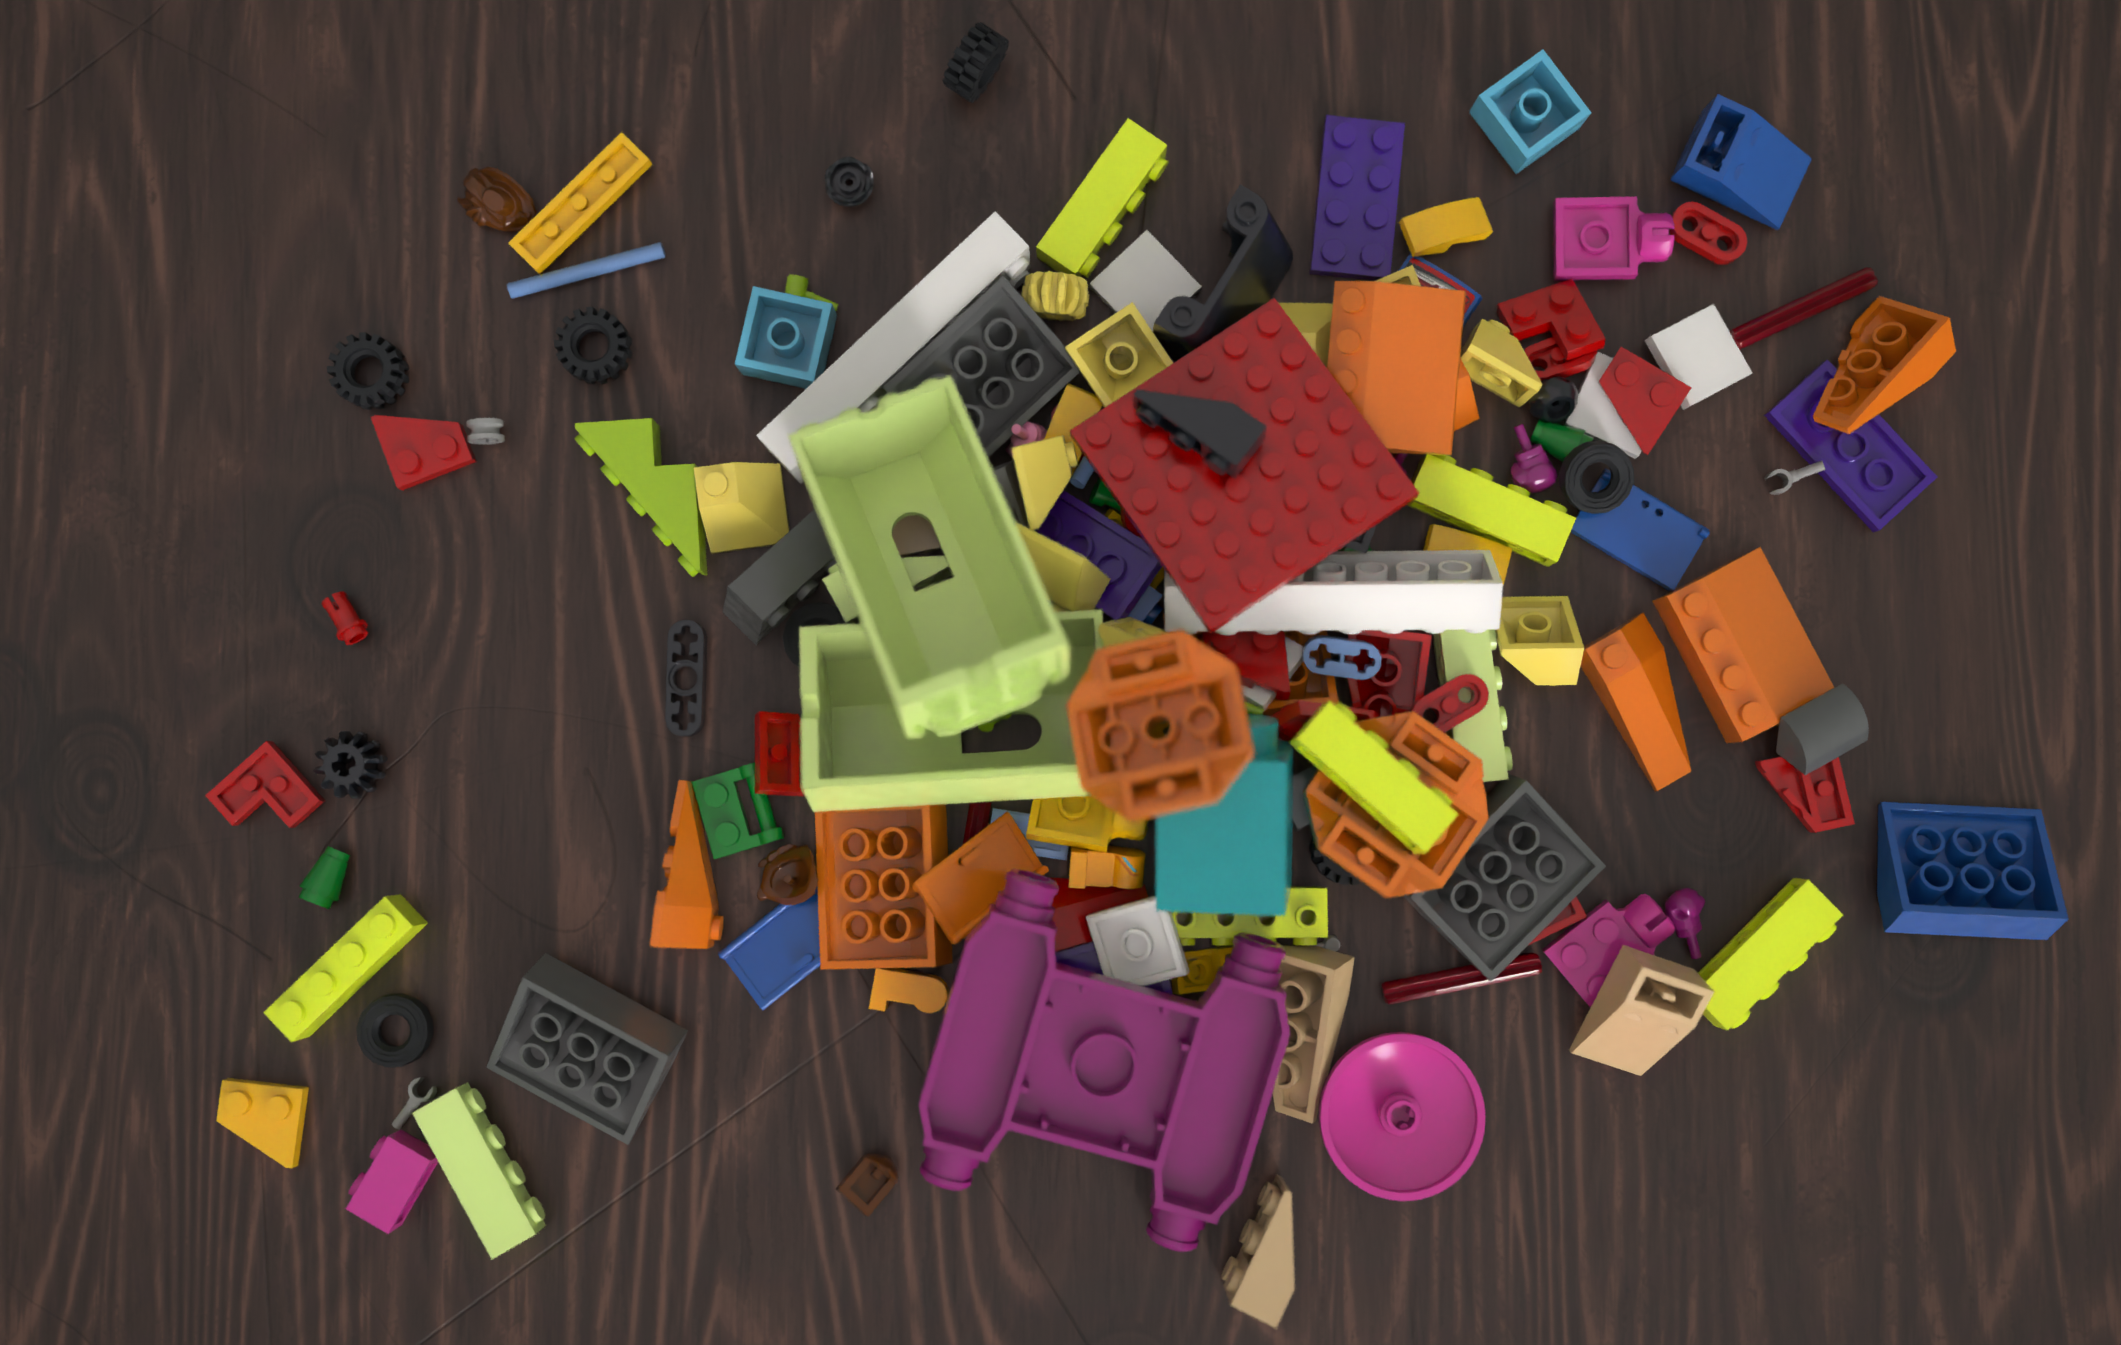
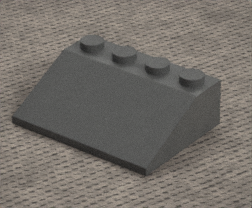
(999, 360)
(1509, 880)
(585, 1047)

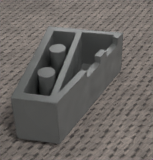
(779, 579)

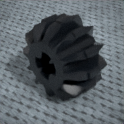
(342, 752)

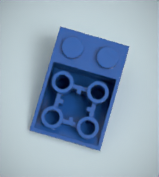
(1742, 162)

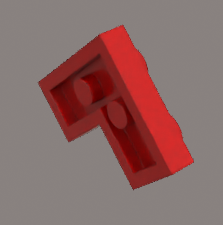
(1556, 310)
(266, 778)

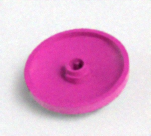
(1401, 1116)

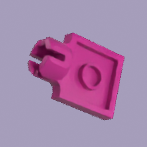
(1607, 238)
(1592, 944)

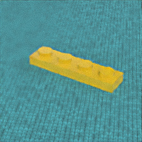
(580, 203)

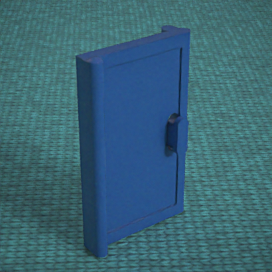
(1640, 537)
(775, 949)

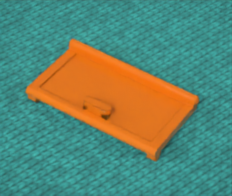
(963, 893)

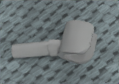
(1794, 475)
(413, 1102)

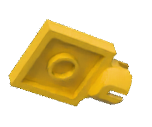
(1080, 823)

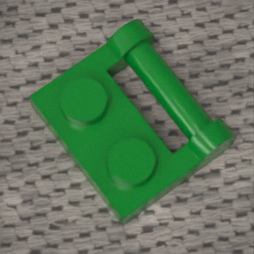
(725, 815)

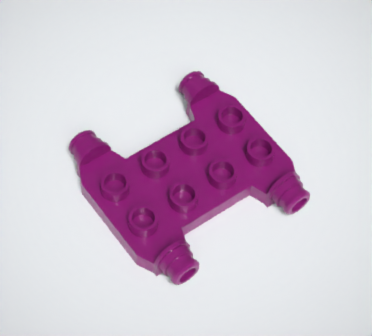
(1104, 1063)

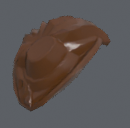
(496, 200)
(788, 875)

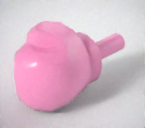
(1026, 434)

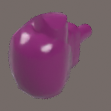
(1532, 466)
(1684, 910)

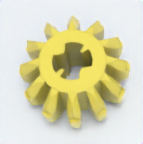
(1056, 295)

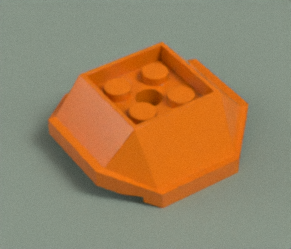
(1133, 691)
(1372, 852)

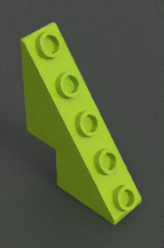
(664, 492)

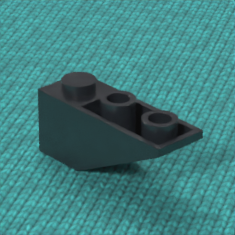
(1212, 428)

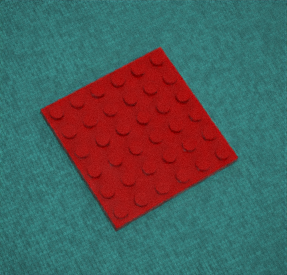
(1295, 501)

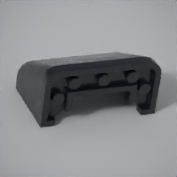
(1256, 270)

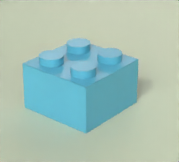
(1529, 111)
(785, 338)

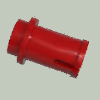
(345, 618)

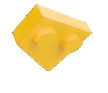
(265, 1116)

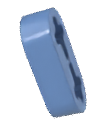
(1343, 647)

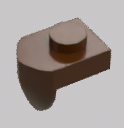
(869, 1182)

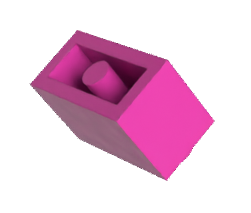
(392, 1181)

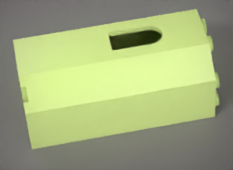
(967, 642)
(863, 760)

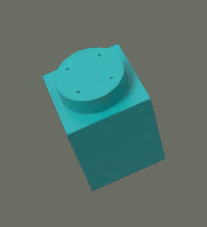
(1237, 850)

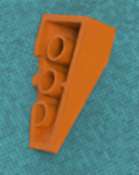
(1887, 358)
(1636, 689)
(688, 904)

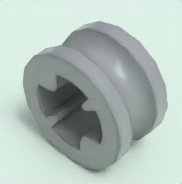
(485, 431)

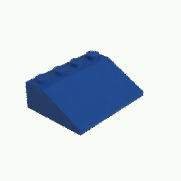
(1967, 872)

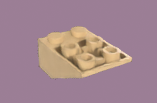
(1641, 1011)
(1263, 1271)

